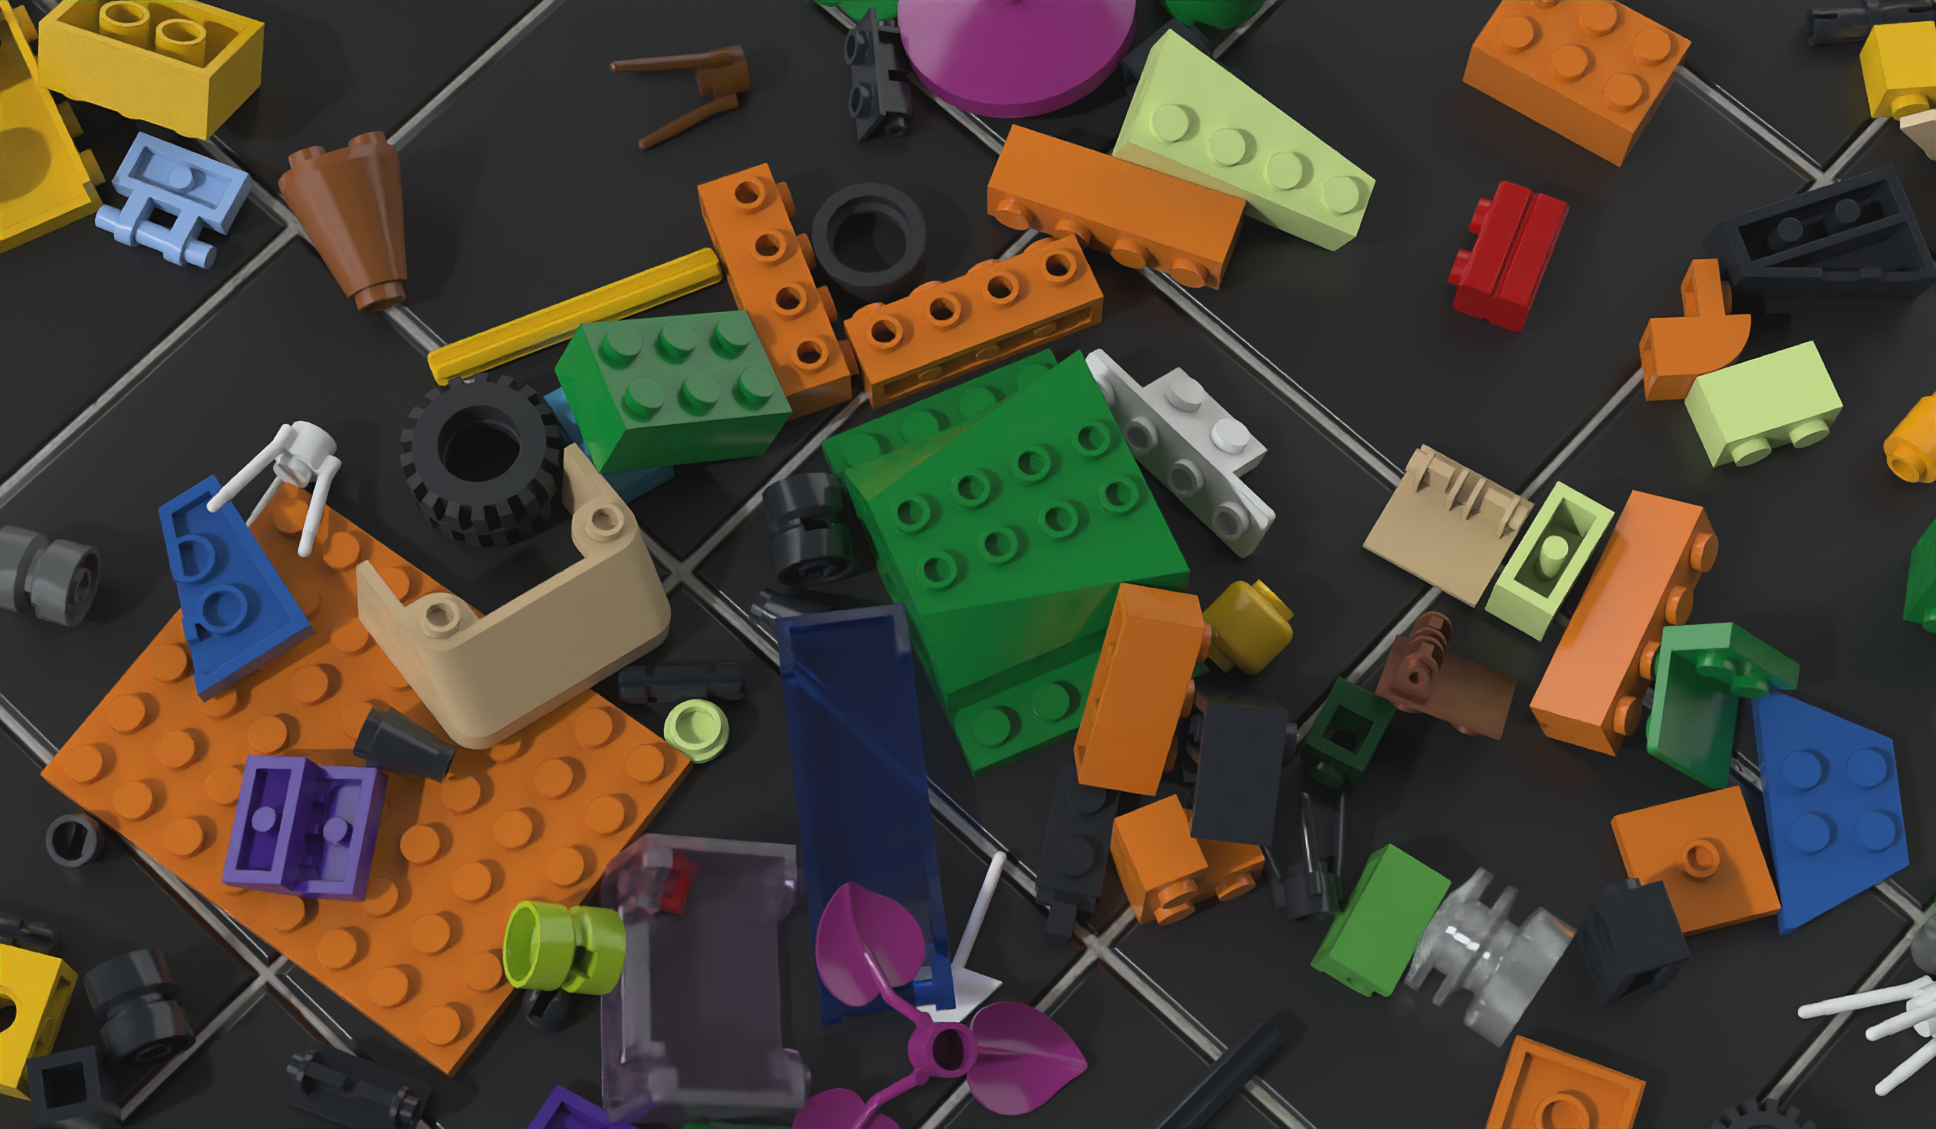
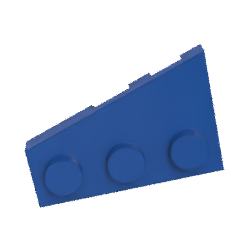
(227, 590)

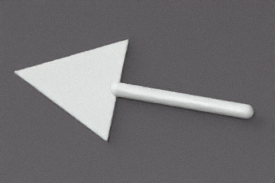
(969, 987)

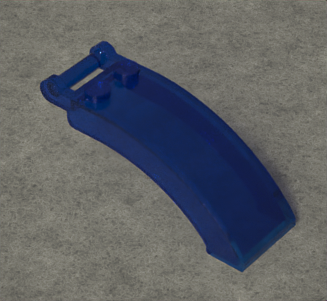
(863, 780)

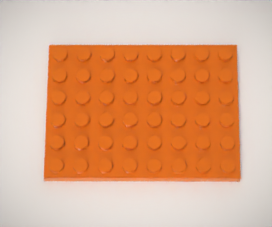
(448, 857)

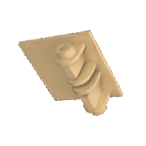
(1448, 525)

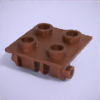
(1431, 681)

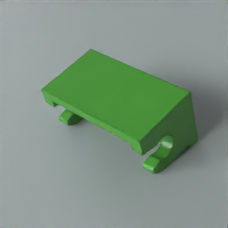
(1381, 922)

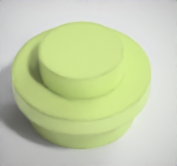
(697, 730)

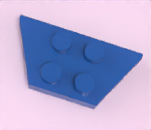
(1826, 807)

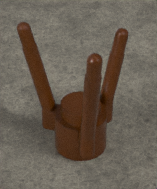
(717, 72)

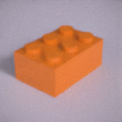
(1578, 68)

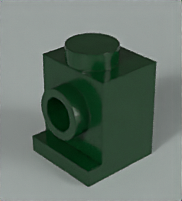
(1348, 714)

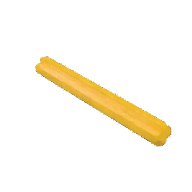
(563, 319)

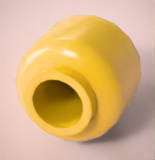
(1247, 627)

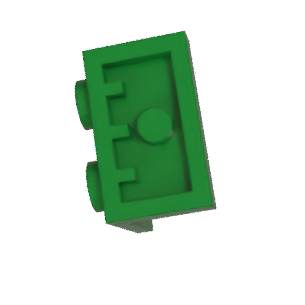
(1698, 694)

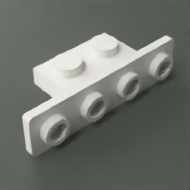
(1189, 448)

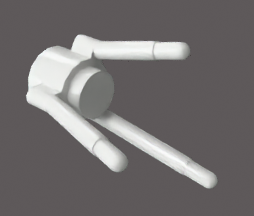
(301, 457)
(1919, 1014)

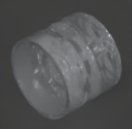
(1488, 955)

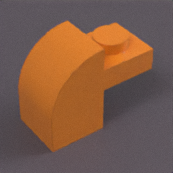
(1693, 345)

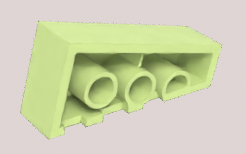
(1223, 135)

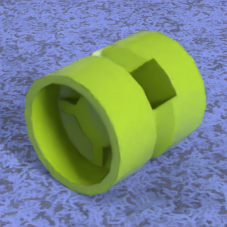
(563, 947)

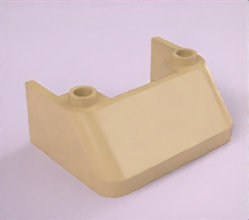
(540, 648)

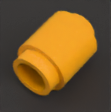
(1913, 443)

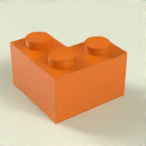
(1171, 871)

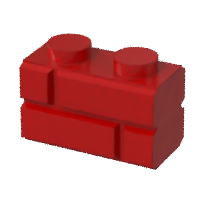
(1509, 256)

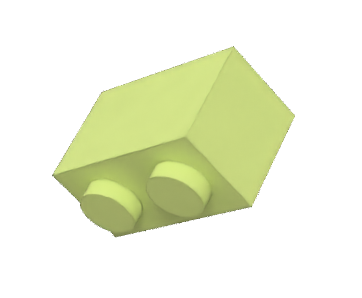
(1763, 405)
(1549, 561)

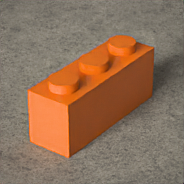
(1141, 689)

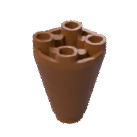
(353, 216)

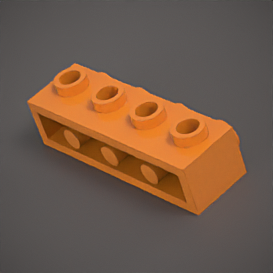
(1115, 207)
(774, 284)
(973, 319)
(1613, 638)

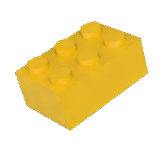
(153, 60)

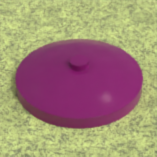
(1015, 53)

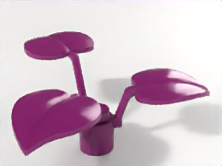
(1009, 1053)

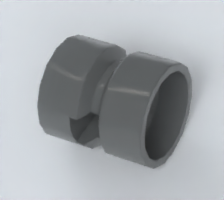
(52, 578)

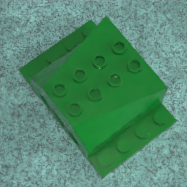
(1007, 539)

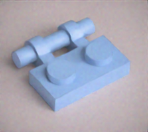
(179, 183)

